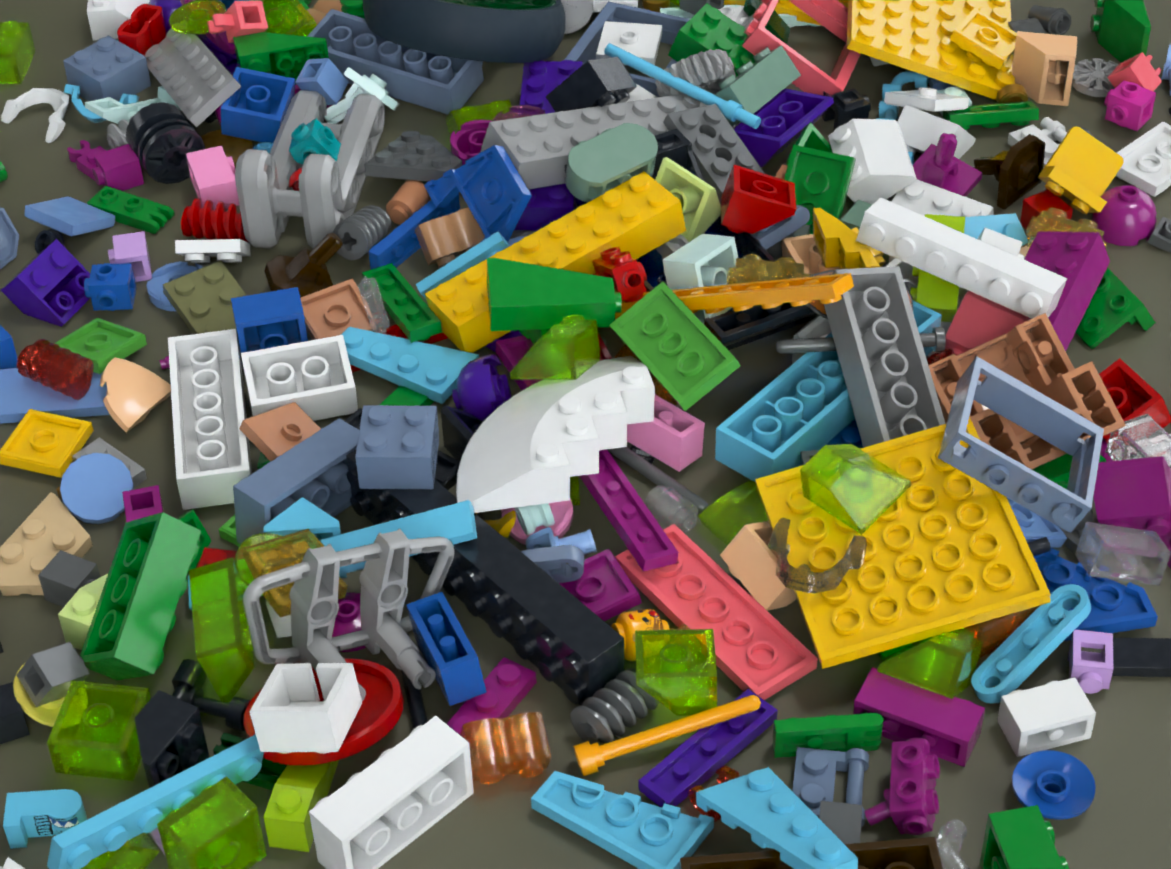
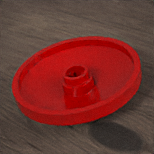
(373, 721)

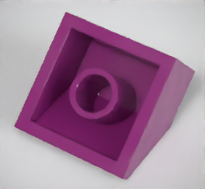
(1134, 494)

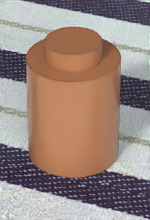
(407, 201)

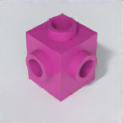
(1129, 105)

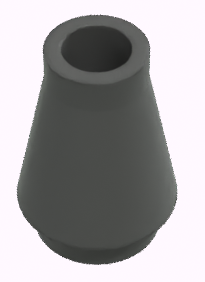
(1052, 19)

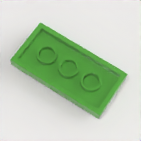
(674, 346)

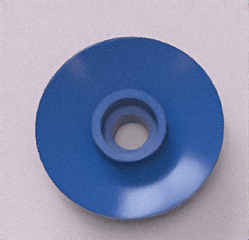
(1057, 773)

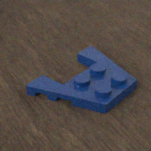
(489, 189)

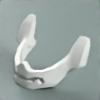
(58, 100)

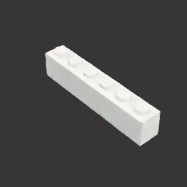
(961, 259)

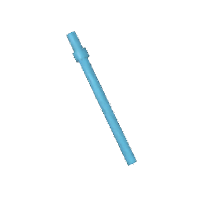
(730, 109)

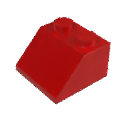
(755, 200)
(1133, 395)

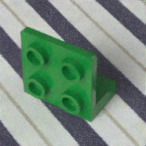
(1110, 309)

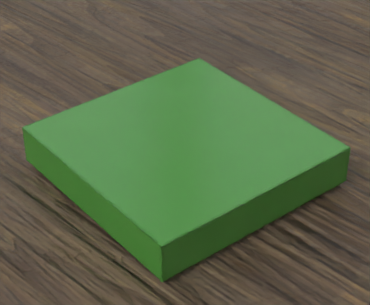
(103, 342)

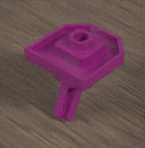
(942, 169)

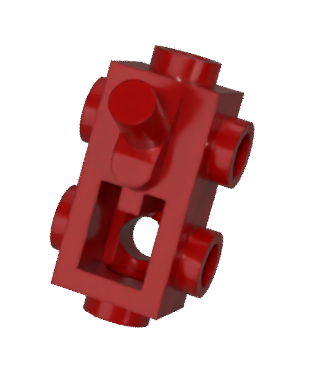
(626, 273)

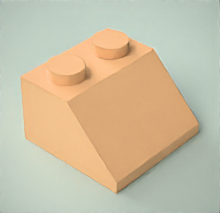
(756, 565)

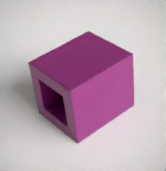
(118, 168)

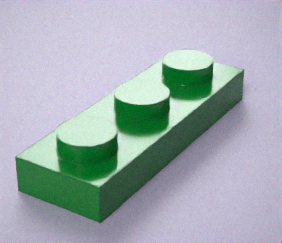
(993, 114)

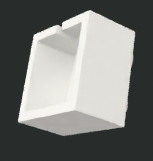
(294, 719)

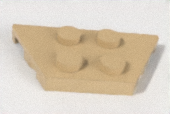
(36, 543)

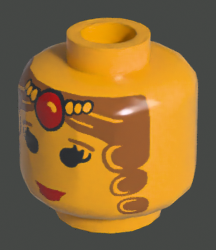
(634, 621)

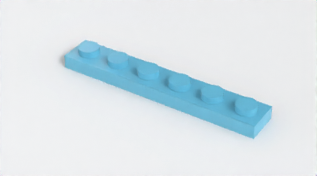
(145, 810)

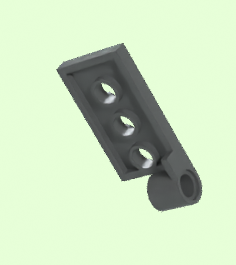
(719, 141)

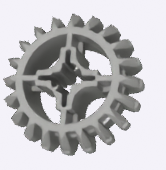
(702, 70)

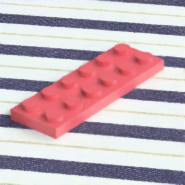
(747, 638)

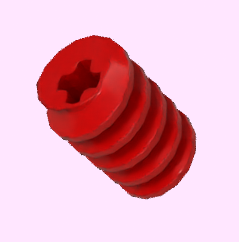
(211, 222)

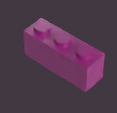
(914, 712)

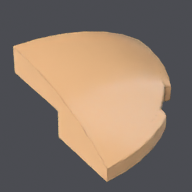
(131, 392)

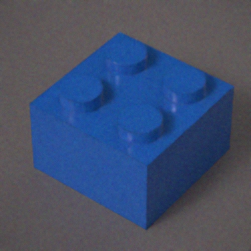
(257, 106)
(269, 319)

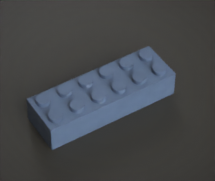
(410, 74)

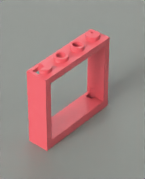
(829, 14)

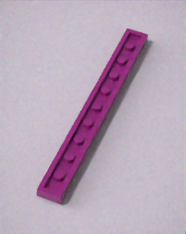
(610, 488)

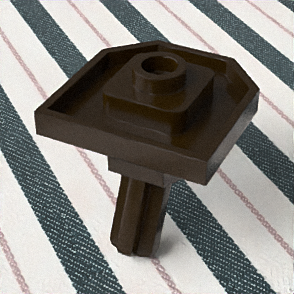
(1015, 169)
(305, 270)

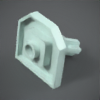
(361, 85)

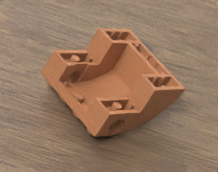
(1039, 360)

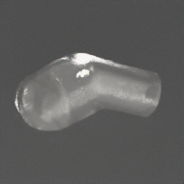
(949, 844)

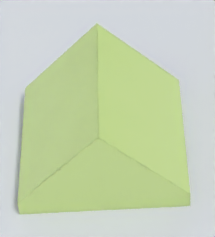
(697, 197)

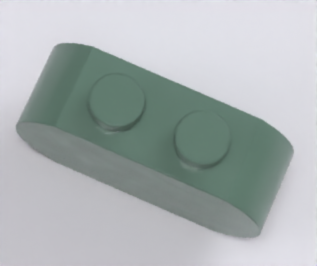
(610, 160)

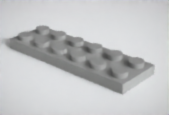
(191, 75)

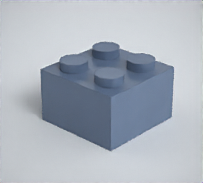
(107, 70)
(397, 447)

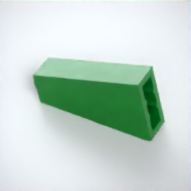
(541, 296)

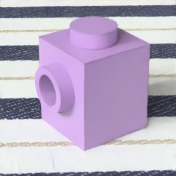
(132, 249)

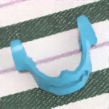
(75, 91)

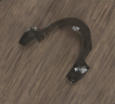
(802, 577)

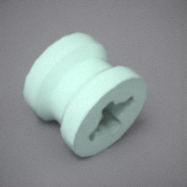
(534, 516)

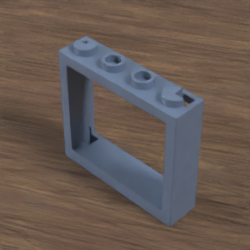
(614, 12)
(1042, 418)

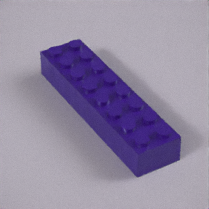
(551, 201)

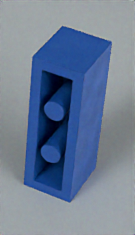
(446, 648)

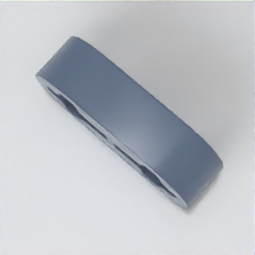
(554, 561)

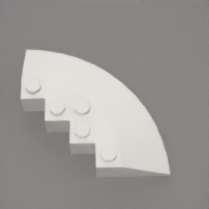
(551, 434)

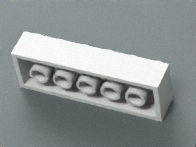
(207, 417)

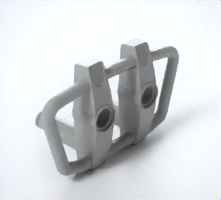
(381, 604)

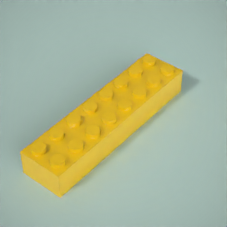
(630, 216)

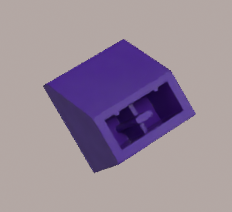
(49, 286)

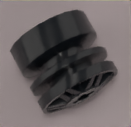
(161, 139)

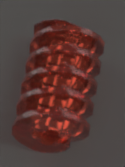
(56, 368)

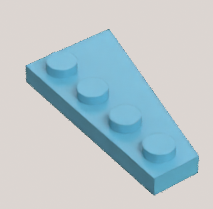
(622, 823)

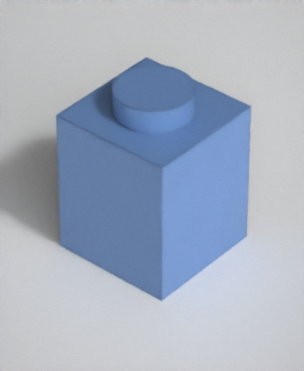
(323, 77)

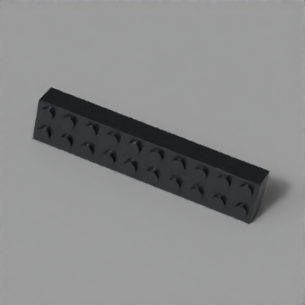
(509, 594)

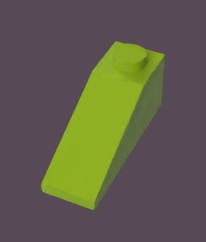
(291, 800)

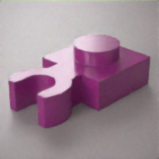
(85, 157)

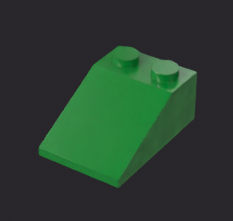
(1121, 27)

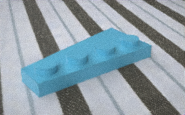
(415, 365)
(777, 821)

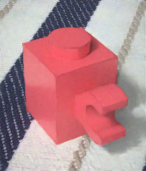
(239, 20)
(1137, 71)

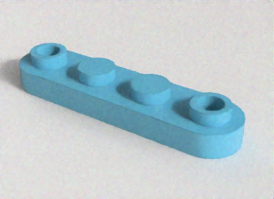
(1031, 643)

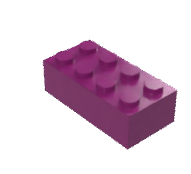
(1083, 262)

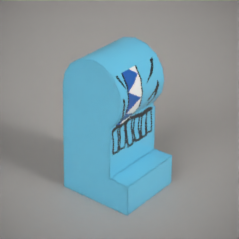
(41, 814)

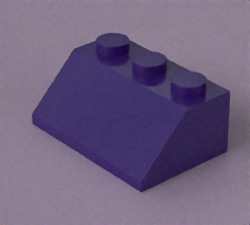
(782, 122)

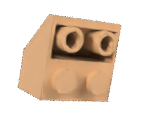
(1045, 66)

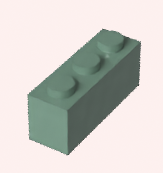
(759, 80)

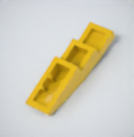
(838, 243)

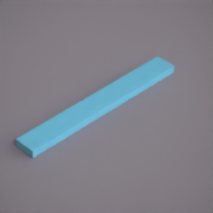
(452, 521)

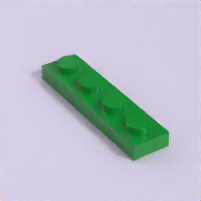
(405, 304)

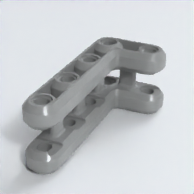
(326, 186)

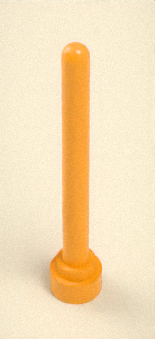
(593, 756)

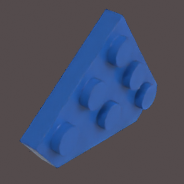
(1113, 605)

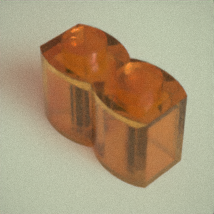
(507, 747)

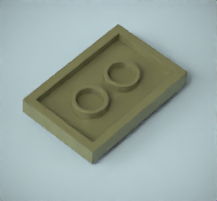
(205, 298)

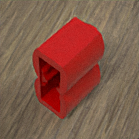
(143, 29)

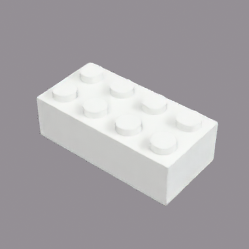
(393, 799)

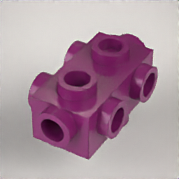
(911, 793)

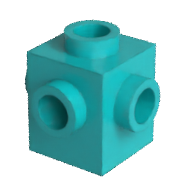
(313, 139)

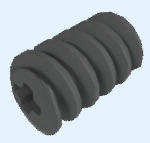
(362, 231)
(612, 709)

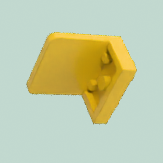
(1081, 170)

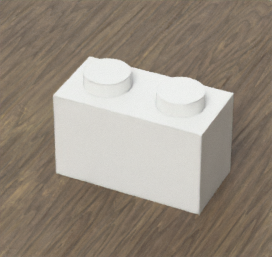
(1046, 716)

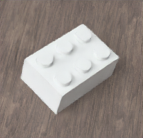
(308, 373)

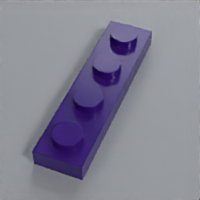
(704, 754)

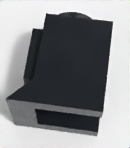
(847, 106)

